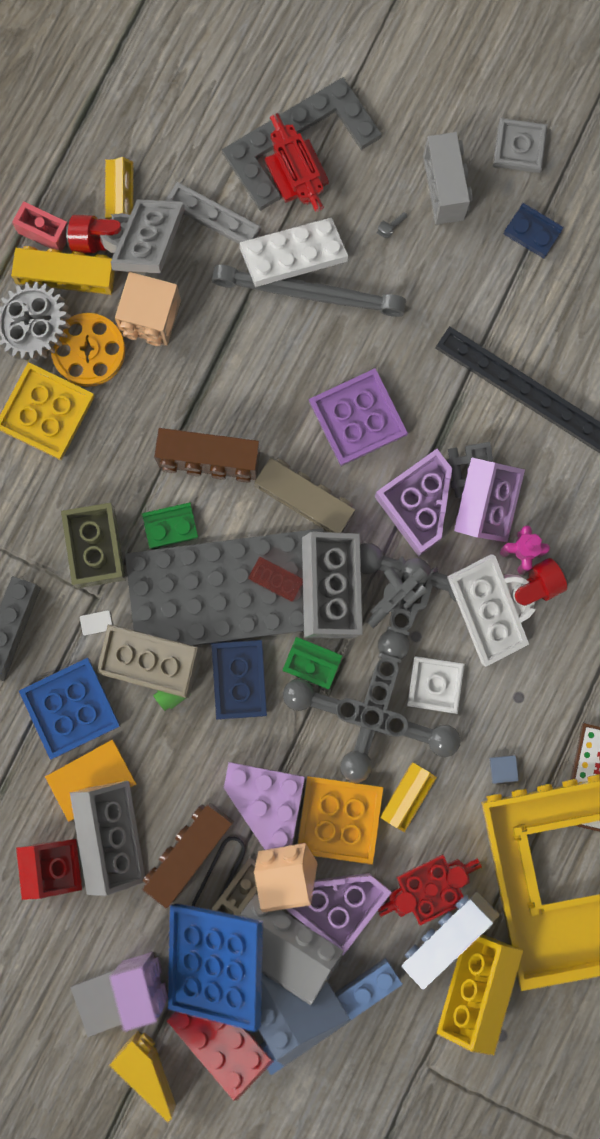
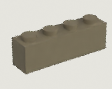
(304, 497)

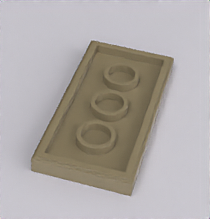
(148, 661)

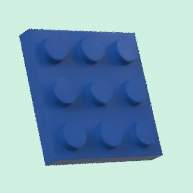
(69, 708)

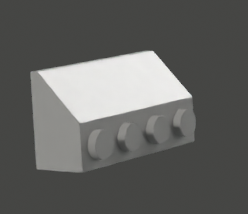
(107, 838)
(294, 953)

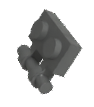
(479, 451)

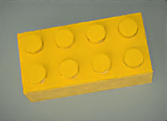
(480, 994)

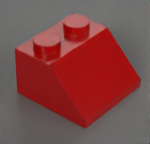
(48, 869)

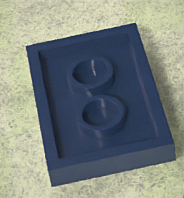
(239, 680)

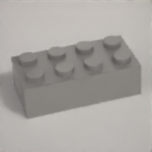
(331, 585)

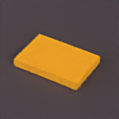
(93, 769)

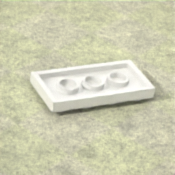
(293, 252)

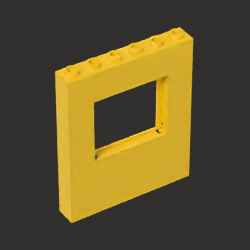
(559, 937)

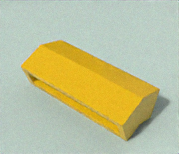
(118, 186)
(408, 797)

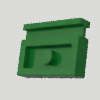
(170, 525)
(312, 663)

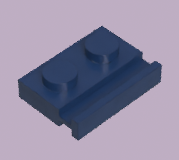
(533, 230)

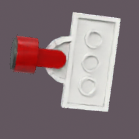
(499, 603)

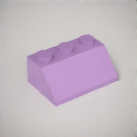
(489, 500)

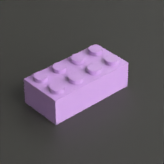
(139, 990)

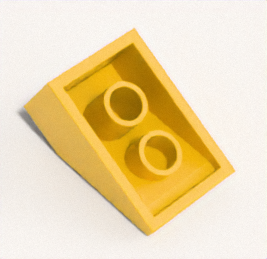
(143, 1071)

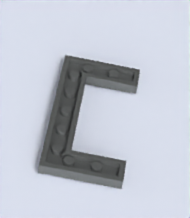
(336, 97)

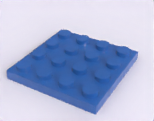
(215, 966)

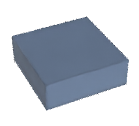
(503, 769)

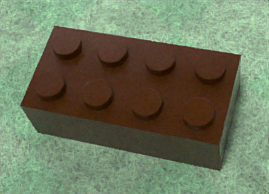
(207, 454)
(187, 856)

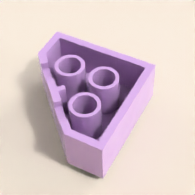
(419, 501)
(266, 801)
(342, 907)

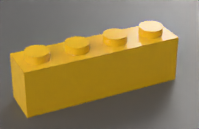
(63, 270)

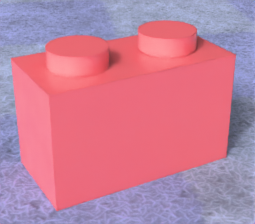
(40, 226)

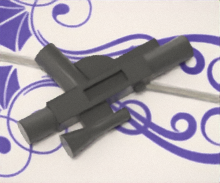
(396, 592)

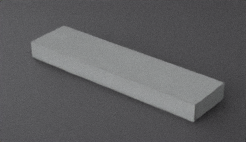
(214, 215)

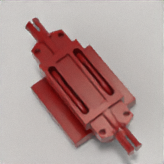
(295, 166)
(430, 889)

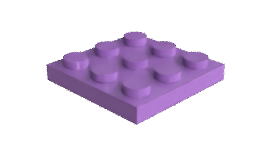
(358, 417)

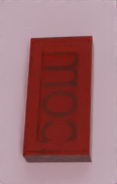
(275, 579)

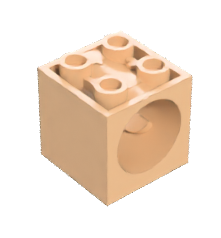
(148, 309)

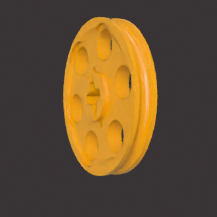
(96, 356)

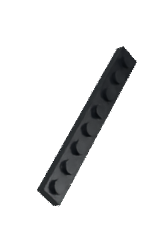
(521, 387)

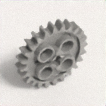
(32, 321)

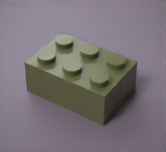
(93, 545)

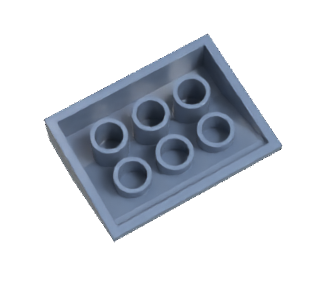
(292, 1024)

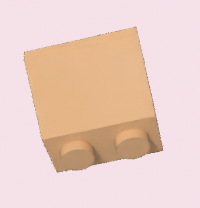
(285, 877)

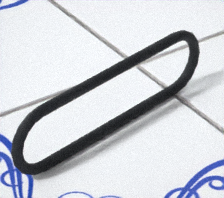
(214, 863)

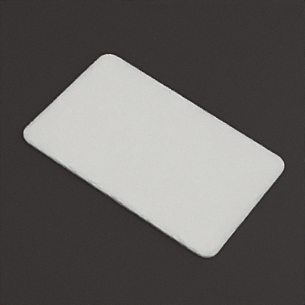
(95, 622)

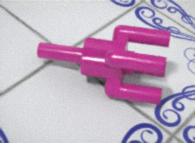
(526, 549)

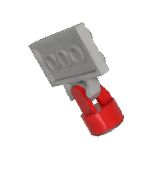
(137, 239)

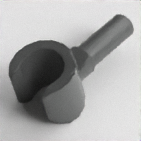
(386, 229)

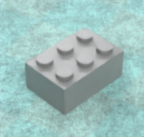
(447, 177)

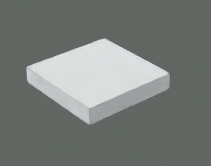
(435, 685)

